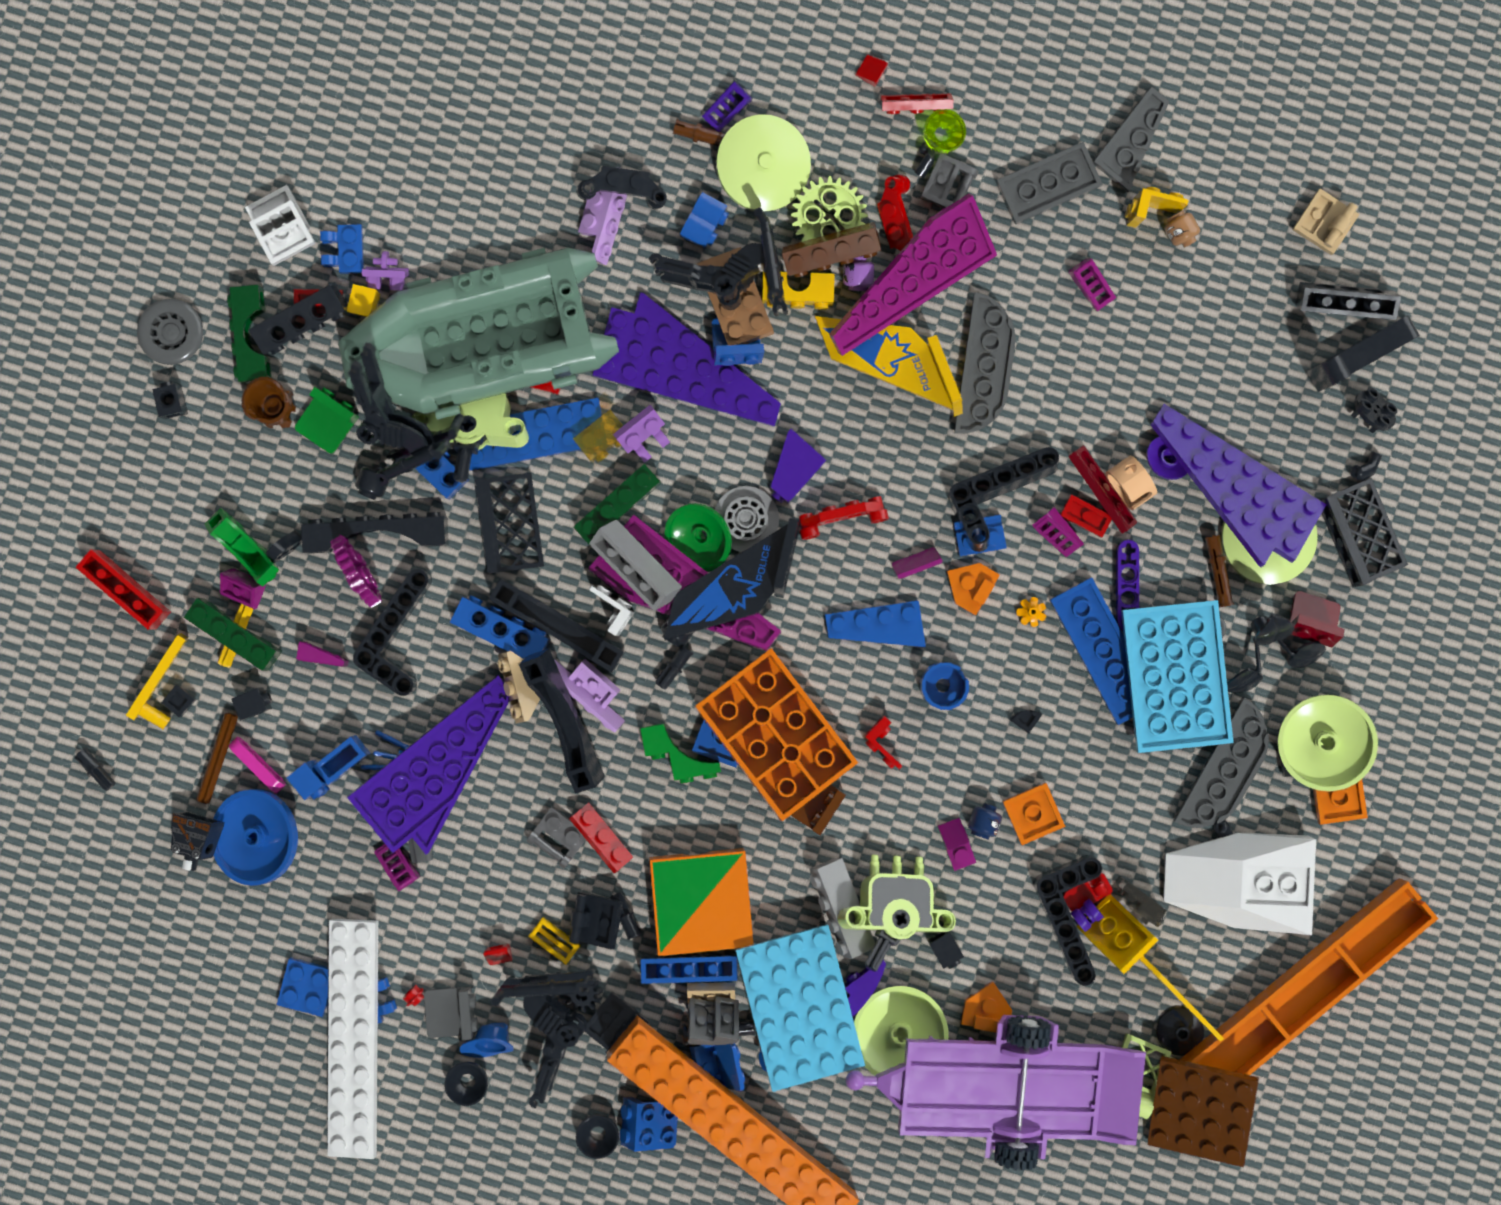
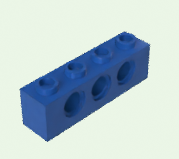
(464, 619)
(689, 970)

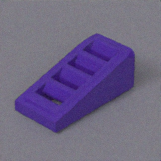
(721, 101)

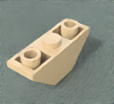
(521, 697)

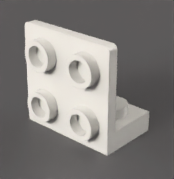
(617, 621)

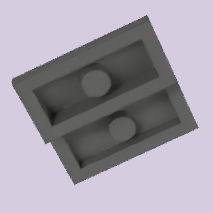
(713, 1021)

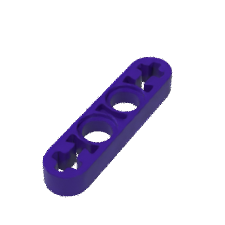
(1121, 584)

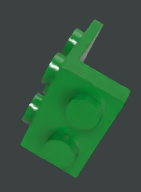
(326, 420)

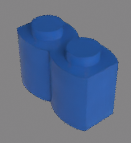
(704, 221)

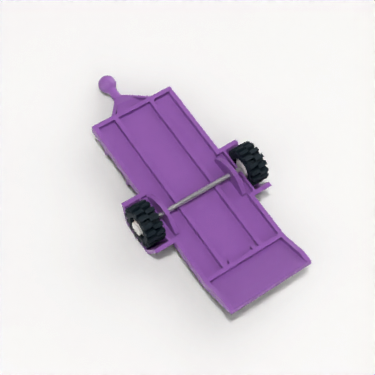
(998, 1086)

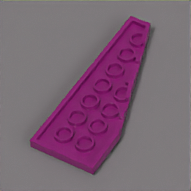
(933, 260)
(751, 630)

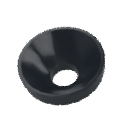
(458, 1092)
(597, 1148)

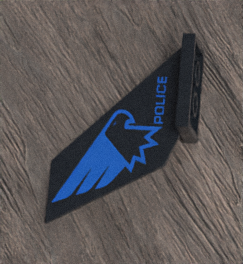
(736, 587)

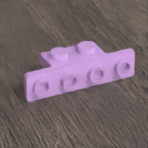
(602, 221)
(593, 692)

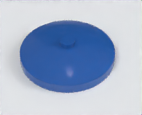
(256, 837)

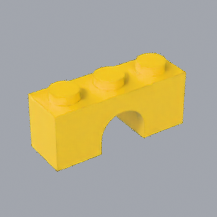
(819, 292)

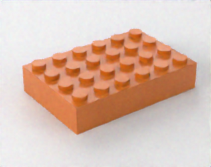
(776, 734)

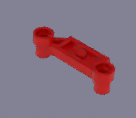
(894, 213)
(810, 522)

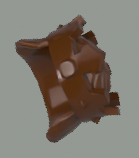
(268, 402)

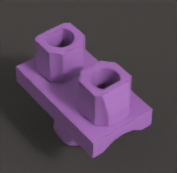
(375, 274)

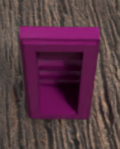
(1086, 288)
(1059, 523)
(315, 654)
(394, 877)

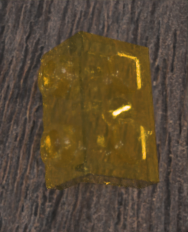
(599, 437)

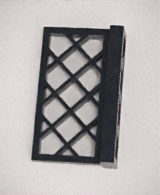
(488, 527)
(1347, 544)

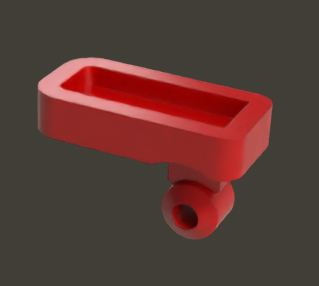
(1094, 890)

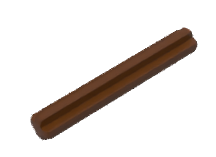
(217, 757)

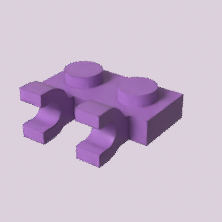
(639, 429)

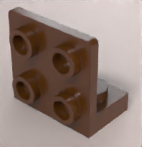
(820, 809)

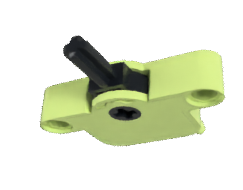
(483, 424)

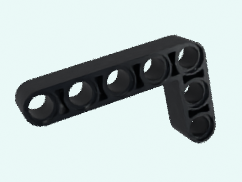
(1362, 353)
(996, 488)
(390, 632)
(1064, 916)

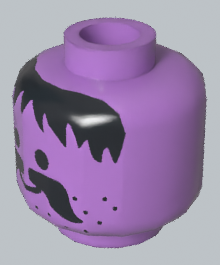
(858, 274)

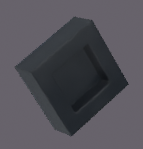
(178, 700)

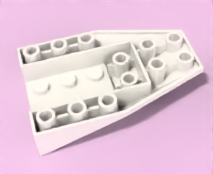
(1246, 881)

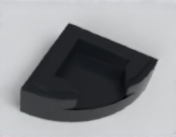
(1026, 719)

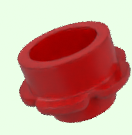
(413, 996)

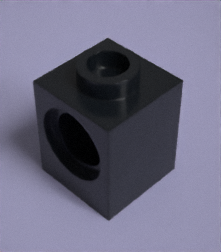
(178, 406)
(252, 703)
(946, 950)

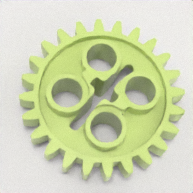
(844, 200)

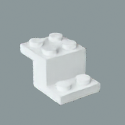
(280, 225)

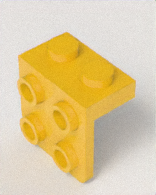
(1155, 199)

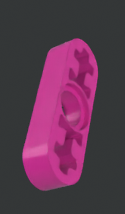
(256, 764)

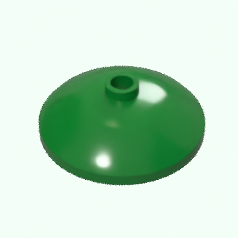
(685, 533)

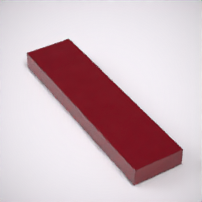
(1102, 489)

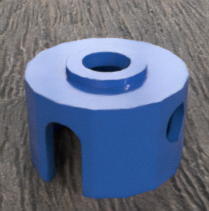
(954, 695)

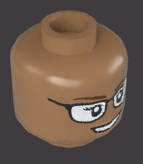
(1182, 229)

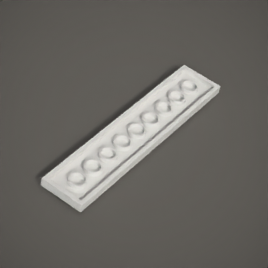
(352, 1038)

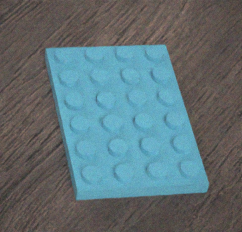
(1177, 676)
(800, 1007)

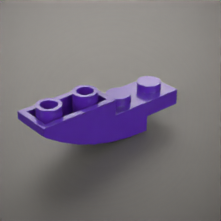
(861, 986)

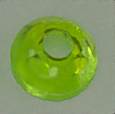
(951, 123)

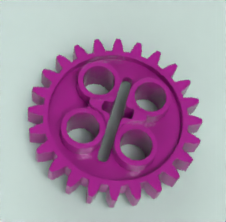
(356, 571)

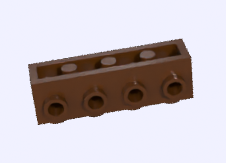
(831, 249)

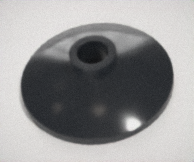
(1172, 1023)

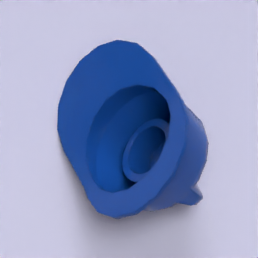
(489, 1041)

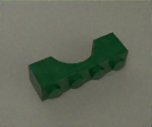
(246, 306)
(619, 502)
(232, 635)

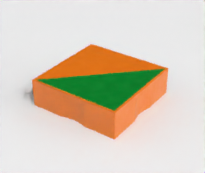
(701, 902)

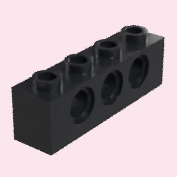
(1348, 300)
(265, 334)

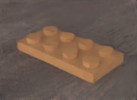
(746, 322)

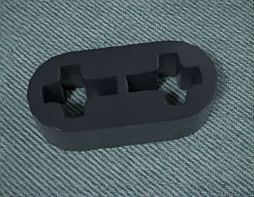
(284, 546)

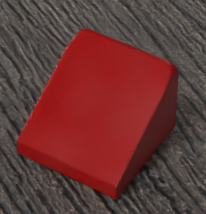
(871, 70)
(498, 954)

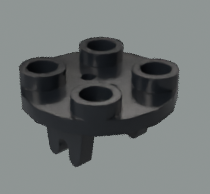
(1375, 410)

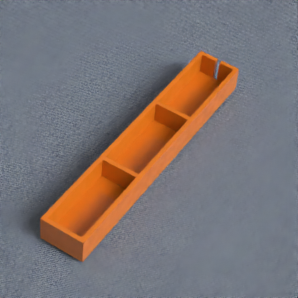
(1317, 981)
(725, 1119)

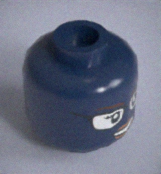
(984, 821)

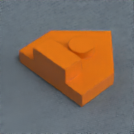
(972, 586)
(985, 1009)

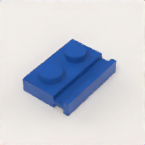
(997, 537)

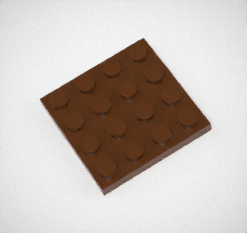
(1203, 1111)

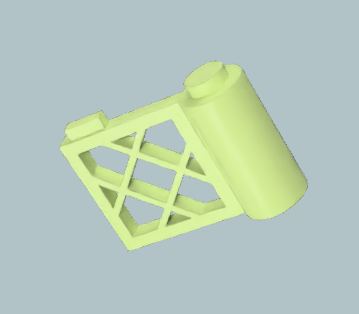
(1148, 1095)

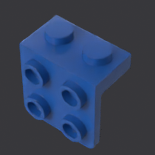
(734, 354)
(721, 1063)
(647, 1125)

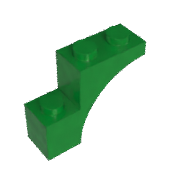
(242, 546)
(684, 768)

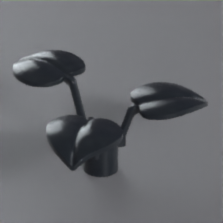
(1268, 631)

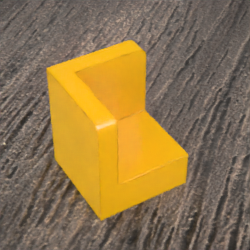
(362, 300)

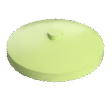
(763, 162)
(1276, 568)
(1327, 742)
(892, 1018)

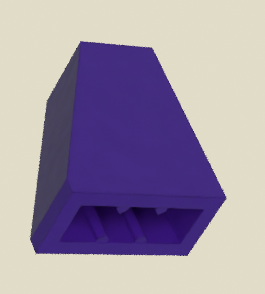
(795, 467)

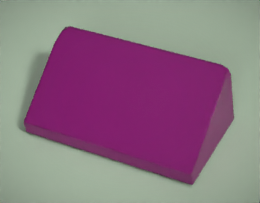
(916, 563)
(241, 587)

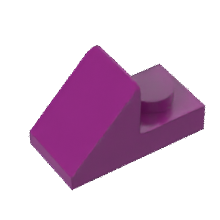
(956, 844)

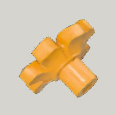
(1026, 610)

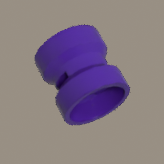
(1091, 911)

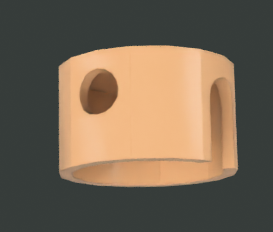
(1131, 482)

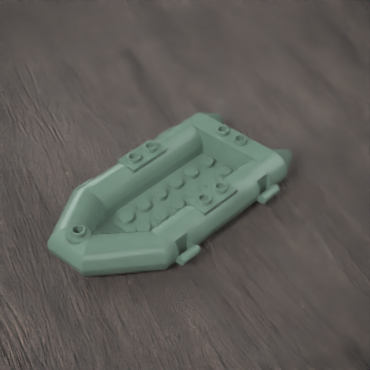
(483, 333)

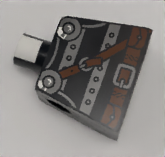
(194, 837)

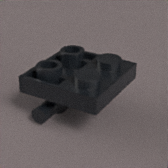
(595, 920)
(611, 1020)

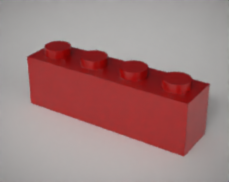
(123, 589)

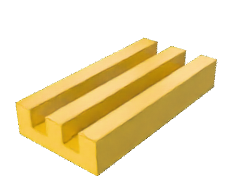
(547, 947)

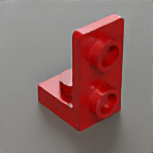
(881, 729)

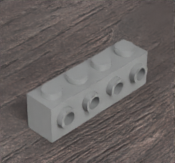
(635, 565)
(836, 894)

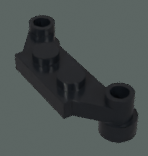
(623, 182)

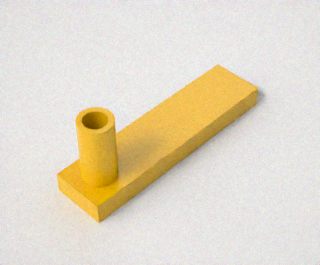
(140, 705)

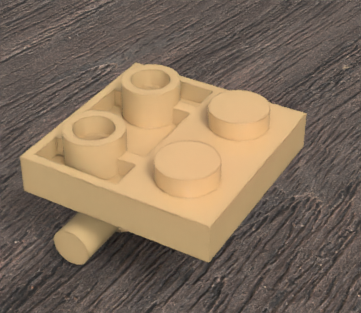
(1326, 221)

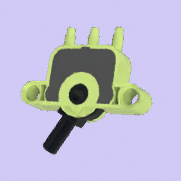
(892, 895)

